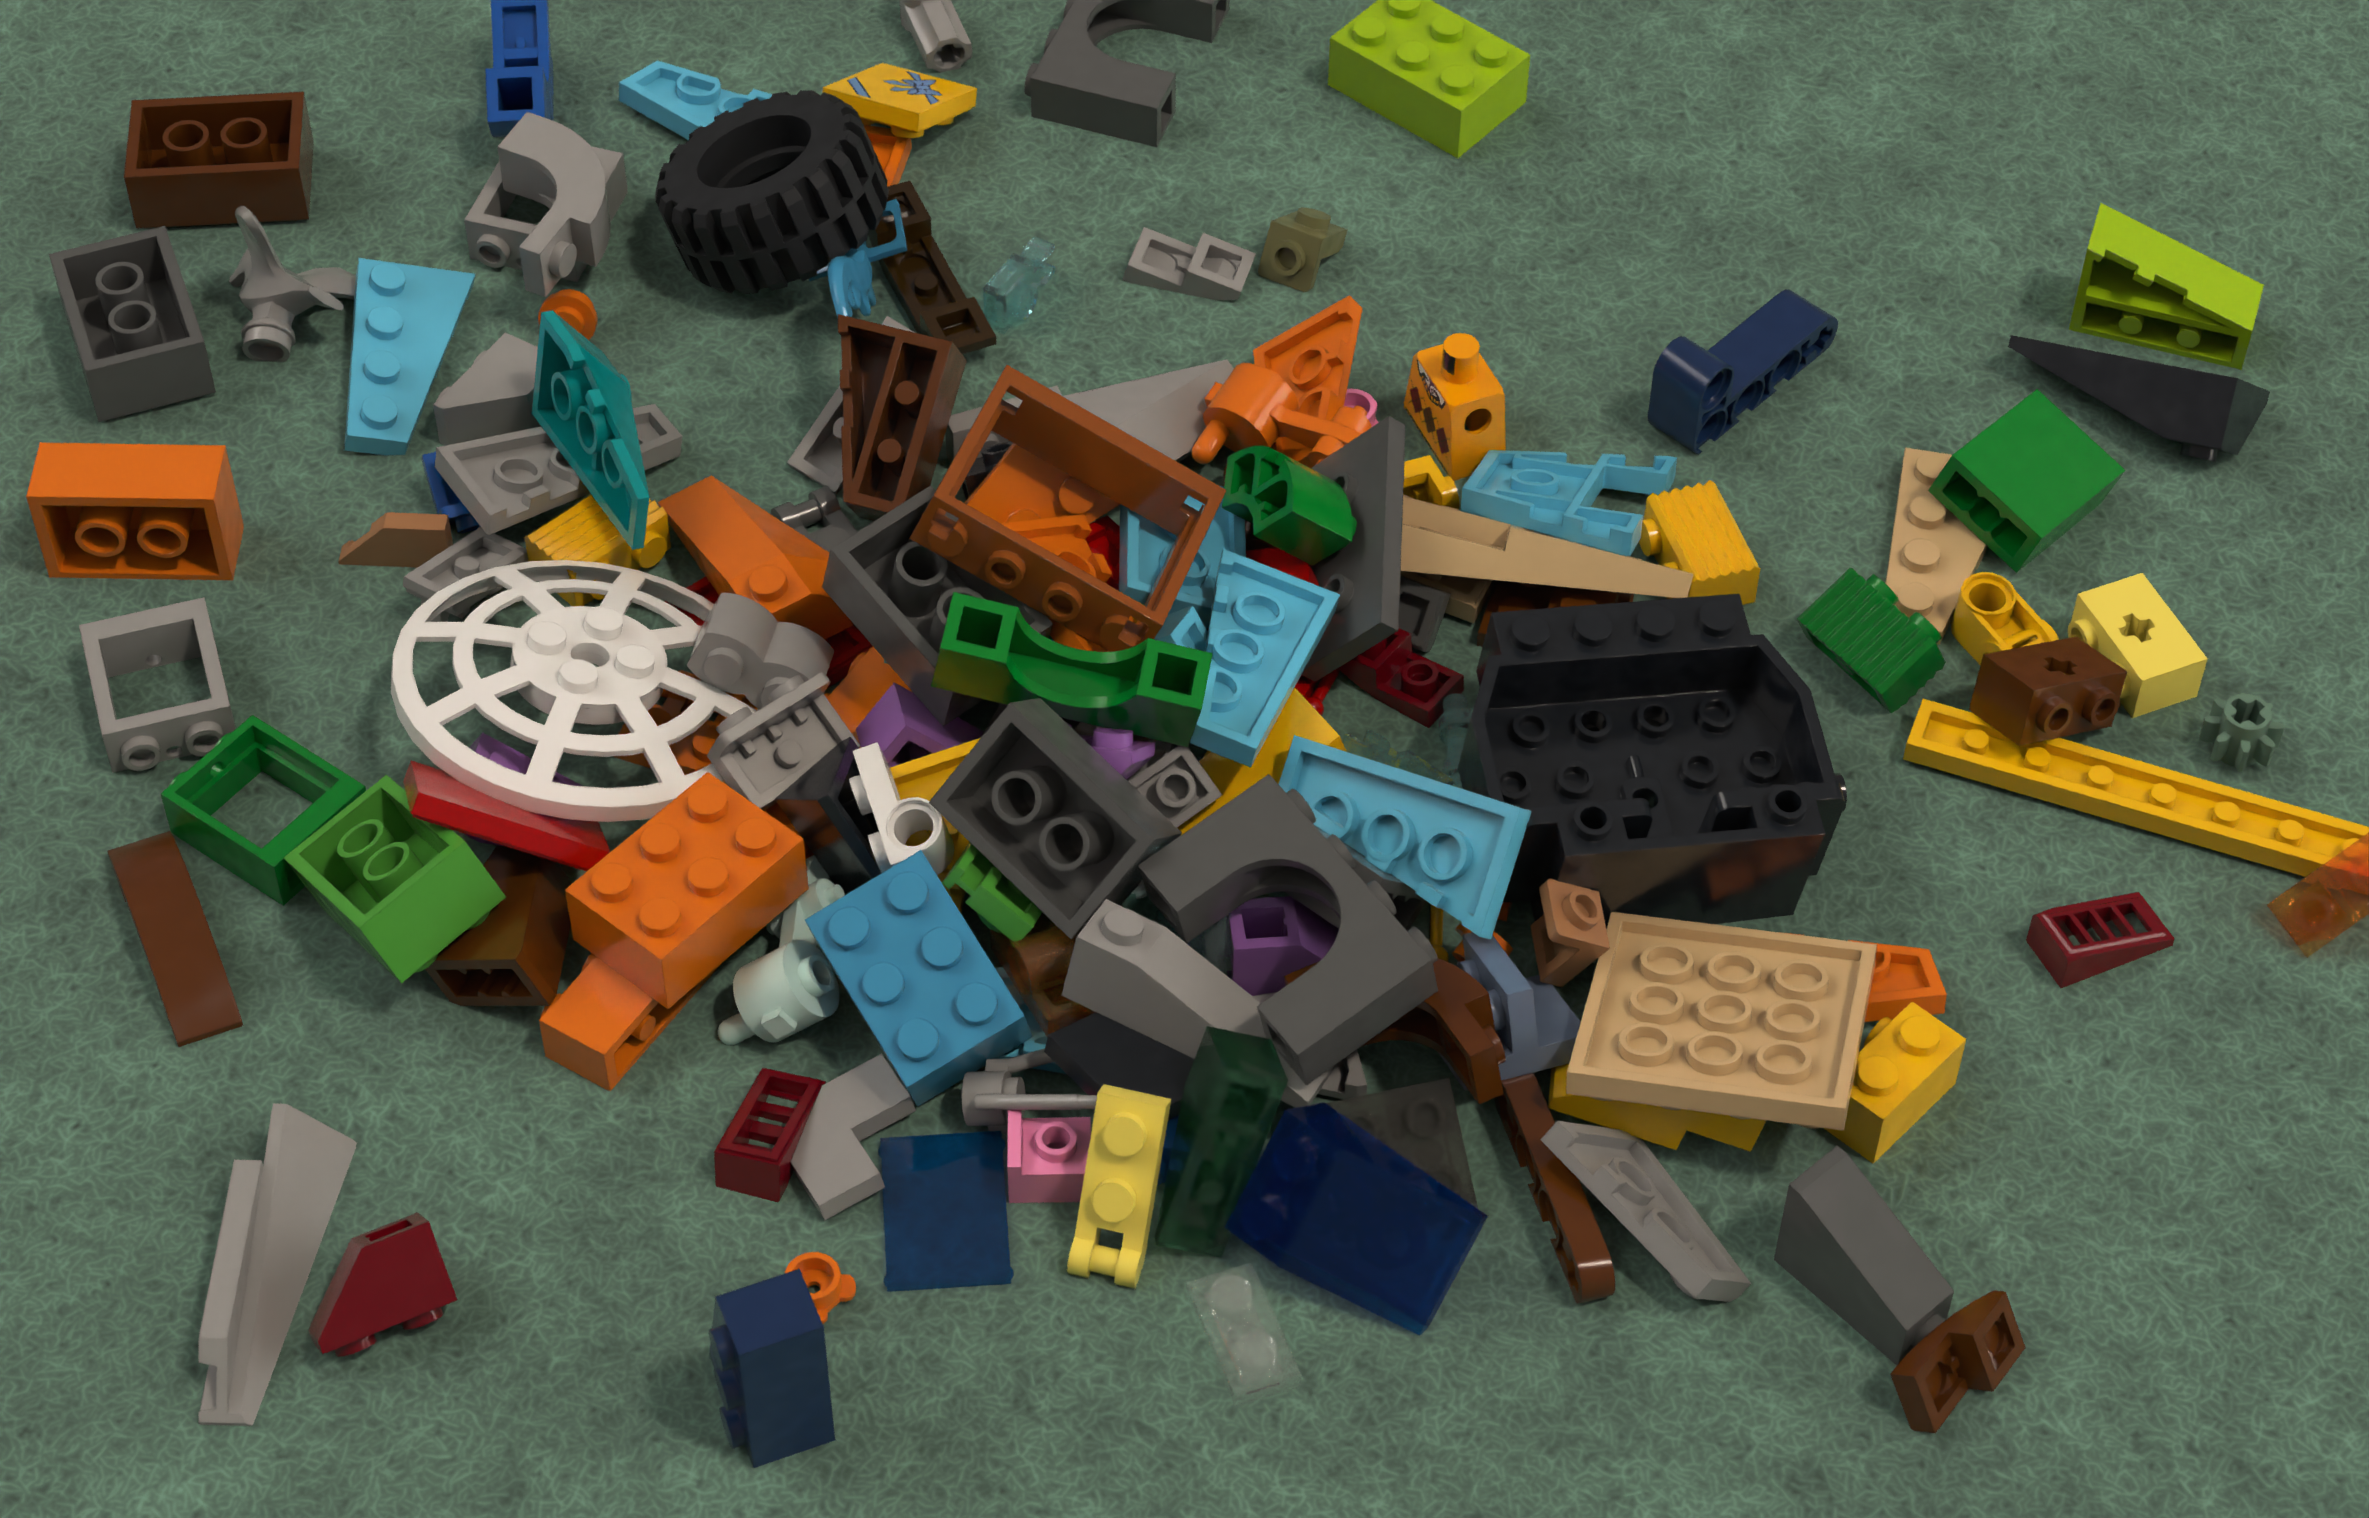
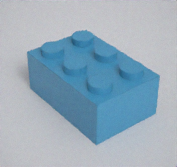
(919, 977)

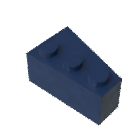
(772, 1369)

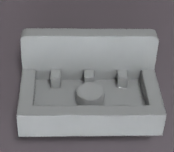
(777, 744)

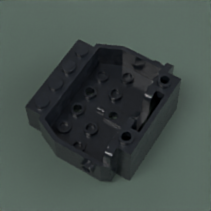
(1730, 776)

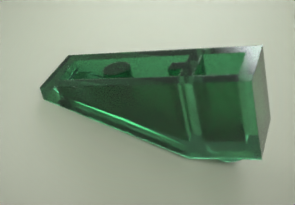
(1218, 1138)

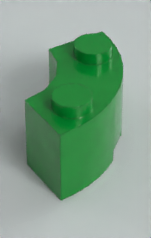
(1288, 503)

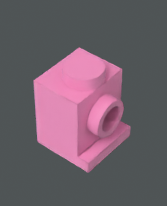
(1046, 1158)

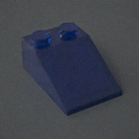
(1355, 1217)

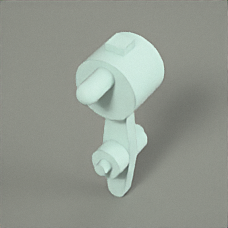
(792, 983)

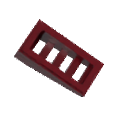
(2071, 963)
(760, 1169)

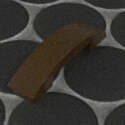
(925, 279)

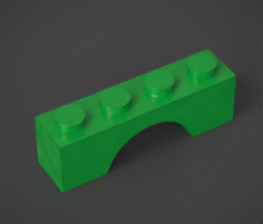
(1002, 659)

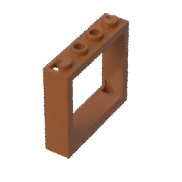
(1099, 458)

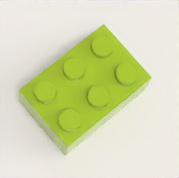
(1429, 71)

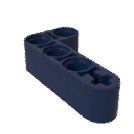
(1704, 390)

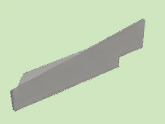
(264, 1259)

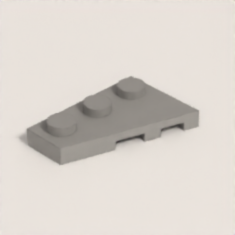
(1650, 1205)

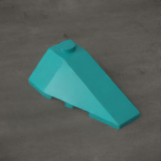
(592, 423)

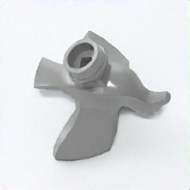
(278, 294)

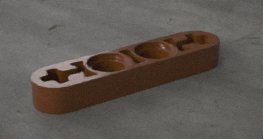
(1556, 1191)

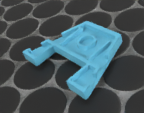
(1557, 496)

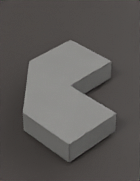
(847, 1110)

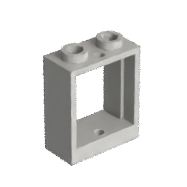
(497, 239)
(145, 642)

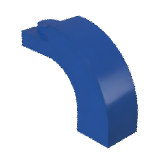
(521, 64)

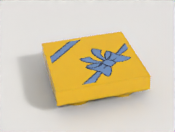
(903, 98)

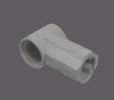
(936, 33)

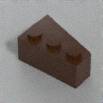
(894, 412)

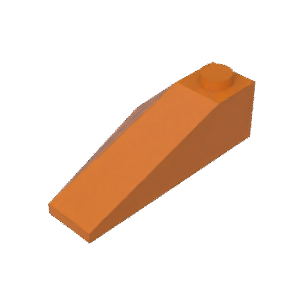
(754, 555)

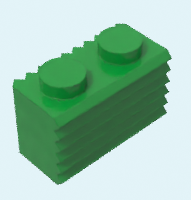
(1873, 639)

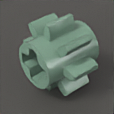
(2241, 731)

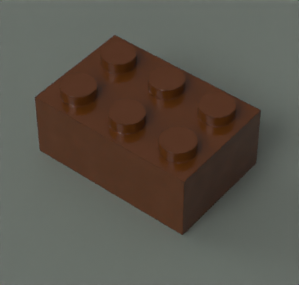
(211, 154)

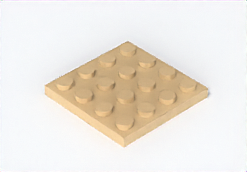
(1724, 1021)

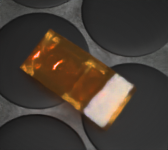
(2327, 899)

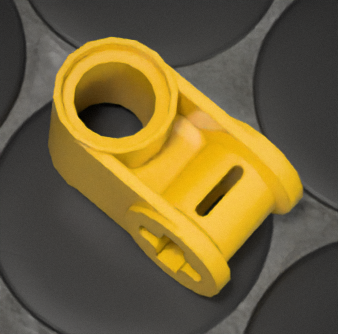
(1995, 617)

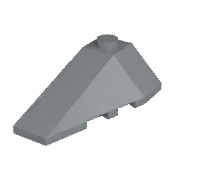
(1158, 408)
(1163, 988)

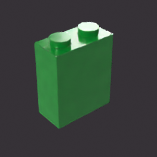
(2026, 480)

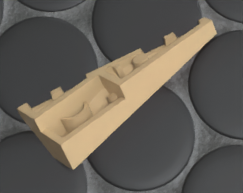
(1474, 546)

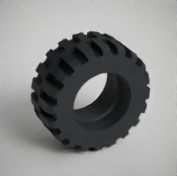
(772, 192)

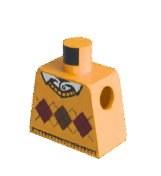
(1453, 388)

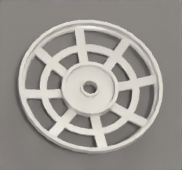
(556, 675)

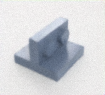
(1527, 1014)

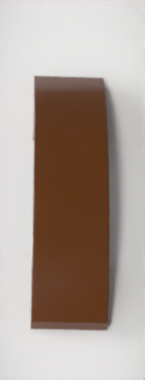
(175, 938)

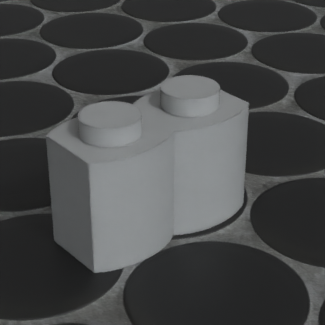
(753, 653)

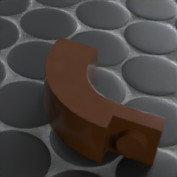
(1455, 1024)

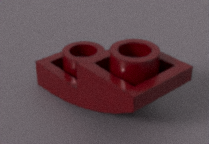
(1404, 678)

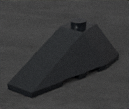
(2177, 403)

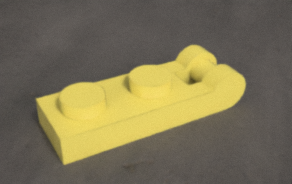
(1119, 1183)

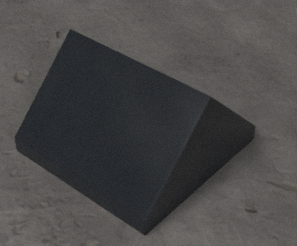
(829, 819)

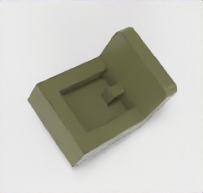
(1297, 246)

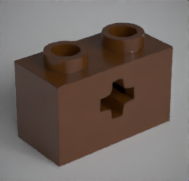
(2047, 690)

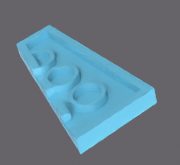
(1424, 832)

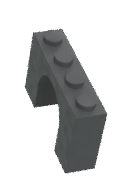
(1104, 94)
(1270, 845)

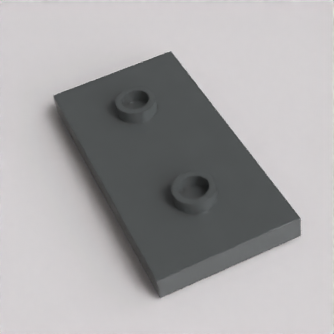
(1370, 566)

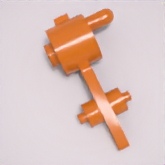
(1260, 407)

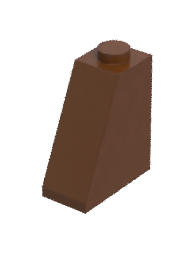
(519, 946)

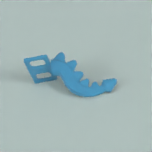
(852, 274)

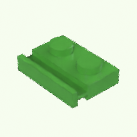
(993, 895)

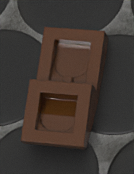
(1960, 1354)

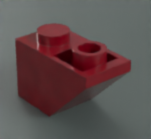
(381, 1282)

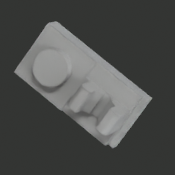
(464, 558)

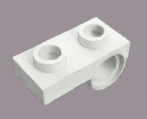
(897, 818)

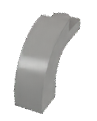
(566, 175)

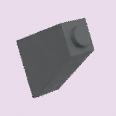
(1860, 1257)

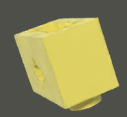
(2145, 638)

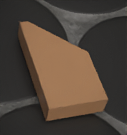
(399, 541)

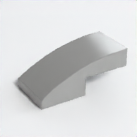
(1207, 271)

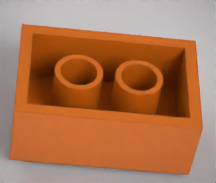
(136, 511)
(687, 889)

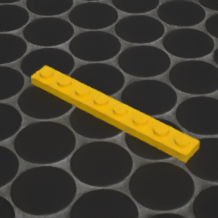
(2130, 792)

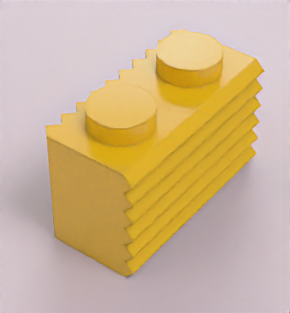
(1699, 535)
(590, 536)

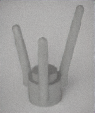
(994, 1092)

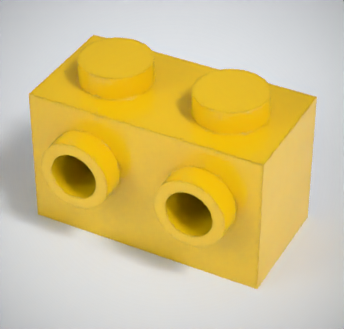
(1899, 1078)

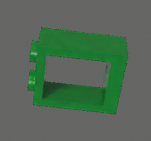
(236, 761)

